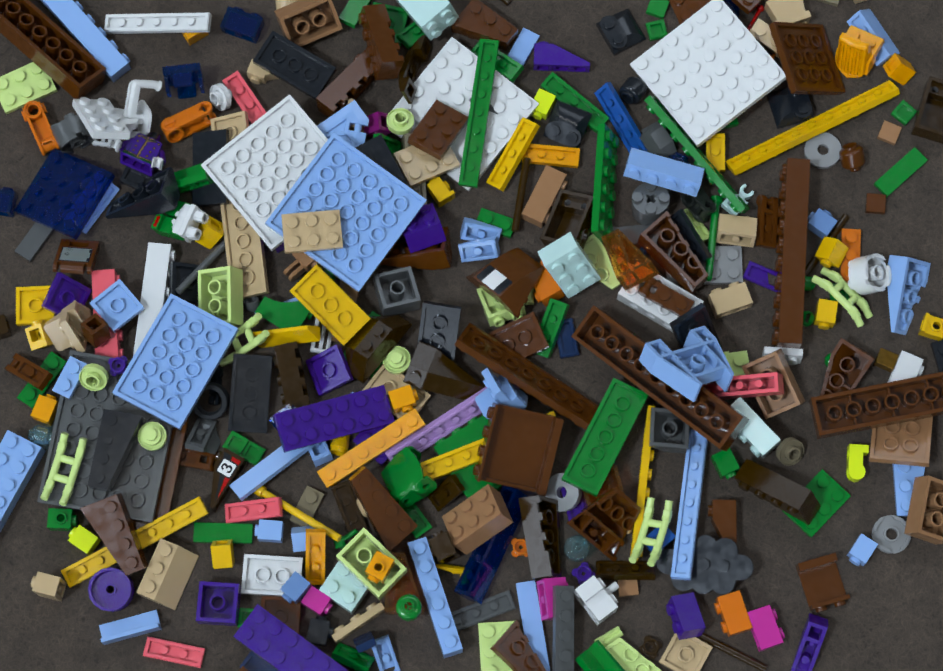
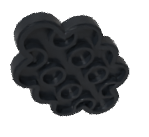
(715, 566)

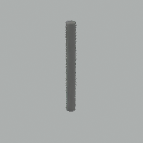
(194, 275)

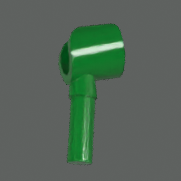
(341, 544)

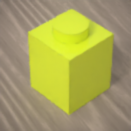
(546, 102)
(83, 539)

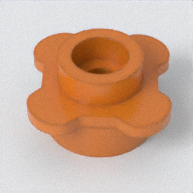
(516, 551)

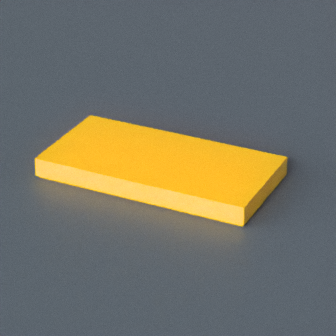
(330, 304)

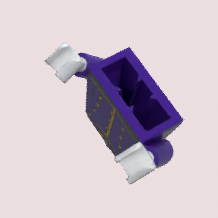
(141, 153)

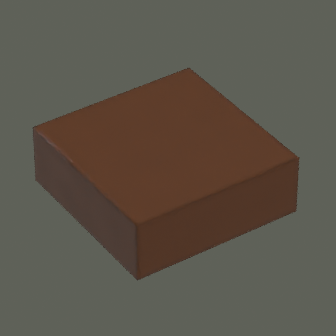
(875, 203)

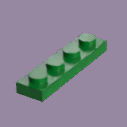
(566, 94)

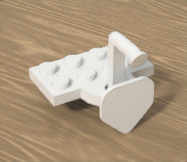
(108, 122)

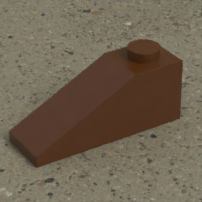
(723, 518)

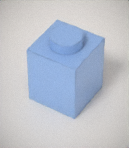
(269, 531)
(299, 538)
(861, 550)

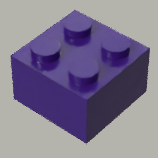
(424, 229)
(218, 603)

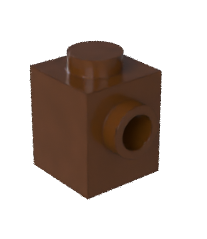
(95, 330)

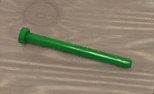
(718, 200)

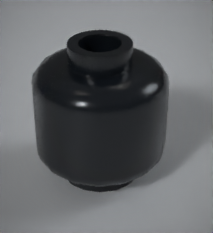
(633, 90)

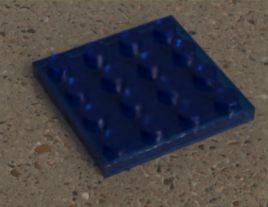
(64, 193)

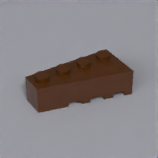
(385, 514)

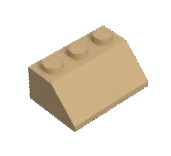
(167, 574)

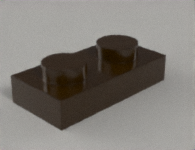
(446, 492)

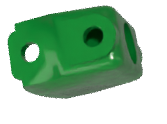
(406, 478)

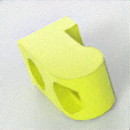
(855, 470)

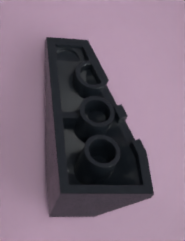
(151, 198)

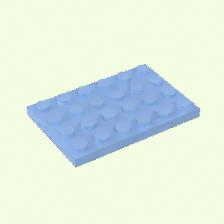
(175, 361)

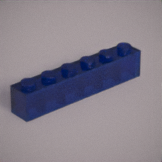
(488, 556)

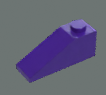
(553, 58)
(810, 643)

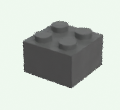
(396, 291)

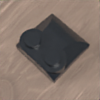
(620, 31)
(789, 108)
(567, 124)

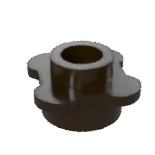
(645, 647)

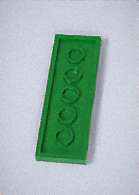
(604, 182)
(605, 437)

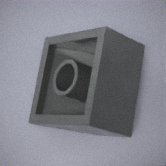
(668, 431)

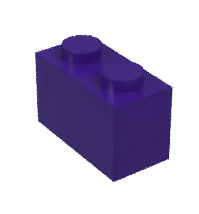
(685, 616)

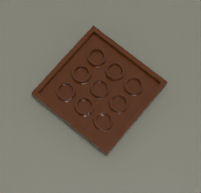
(806, 58)

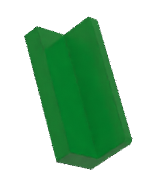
(192, 178)
(598, 659)

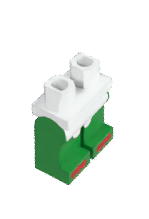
(181, 222)

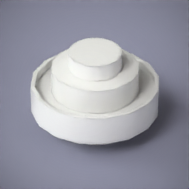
(220, 96)

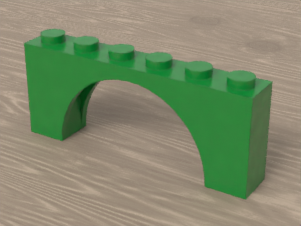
(286, 313)

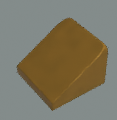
(886, 360)

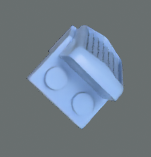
(499, 391)

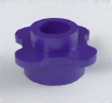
(113, 362)
(578, 573)

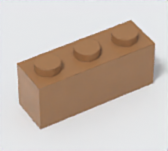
(544, 196)

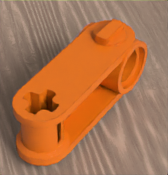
(187, 122)
(40, 126)

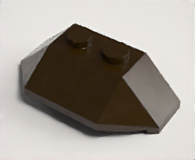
(373, 344)

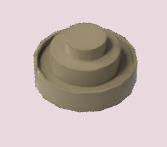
(790, 451)

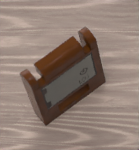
(76, 255)

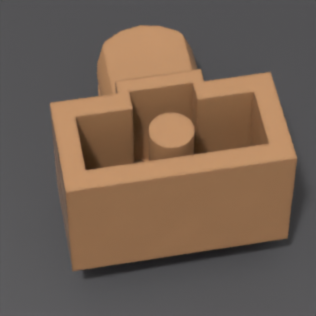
(299, 266)

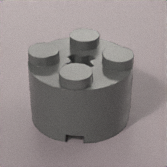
(71, 133)
(649, 203)

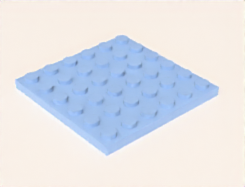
(371, 206)

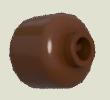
(852, 156)

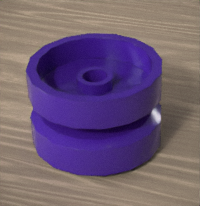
(101, 583)

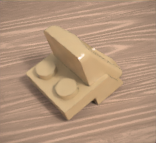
(65, 327)

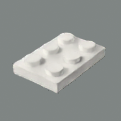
(268, 573)

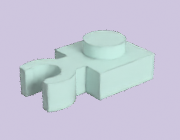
(726, 204)

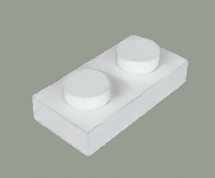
(792, 355)

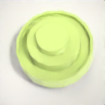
(400, 121)
(397, 360)
(93, 377)
(152, 436)

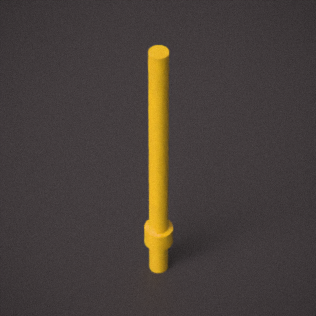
(262, 492)

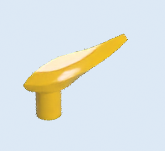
(451, 568)

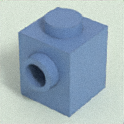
(821, 223)
(295, 588)

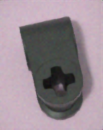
(699, 205)

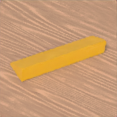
(301, 334)

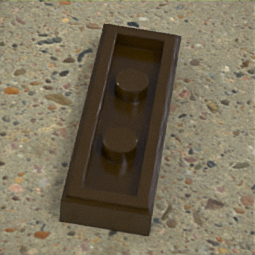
(348, 507)
(624, 570)

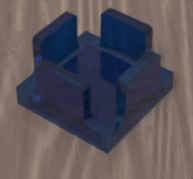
(184, 79)

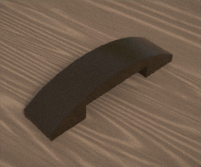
(418, 53)

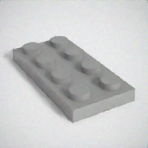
(726, 267)

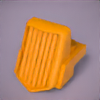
(857, 52)

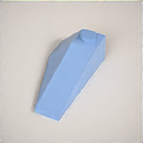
(906, 280)

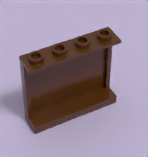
(518, 448)

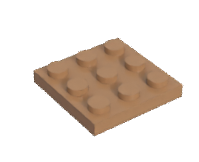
(902, 443)

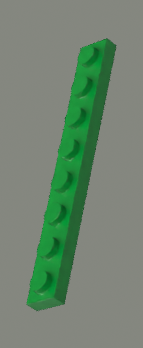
(479, 113)
(701, 160)

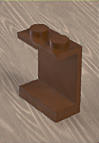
(822, 583)

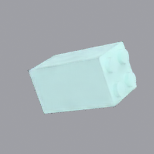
(430, 15)

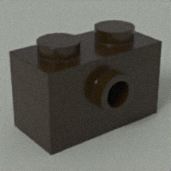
(443, 547)

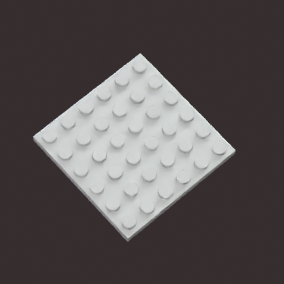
(708, 71)
(451, 81)
(266, 163)

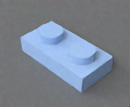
(69, 378)

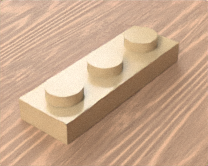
(357, 622)

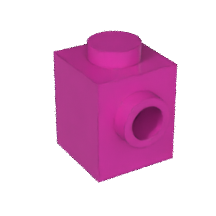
(317, 601)

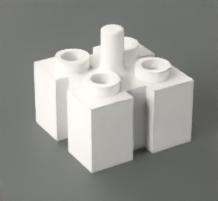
(597, 599)

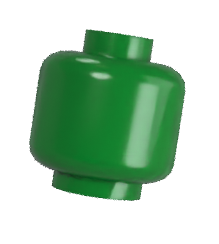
(406, 614)

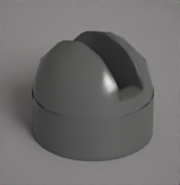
(251, 303)

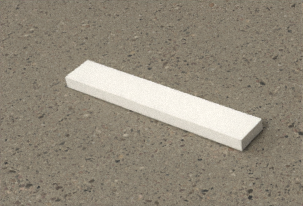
(157, 23)

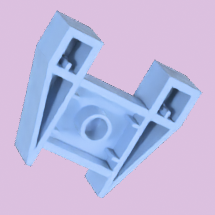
(690, 367)

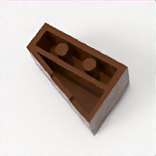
(481, 22)

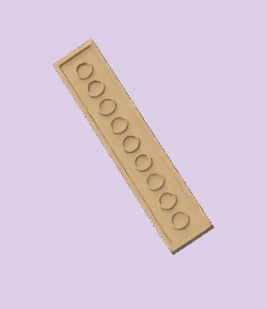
(242, 243)

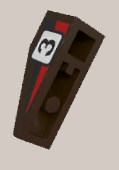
(226, 470)

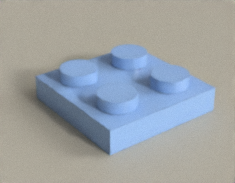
(116, 305)

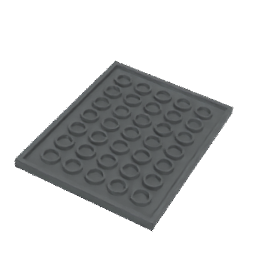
(82, 417)

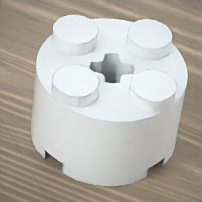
(869, 274)

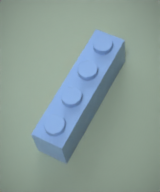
(663, 172)

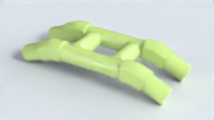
(847, 304)
(253, 341)
(60, 457)
(649, 522)

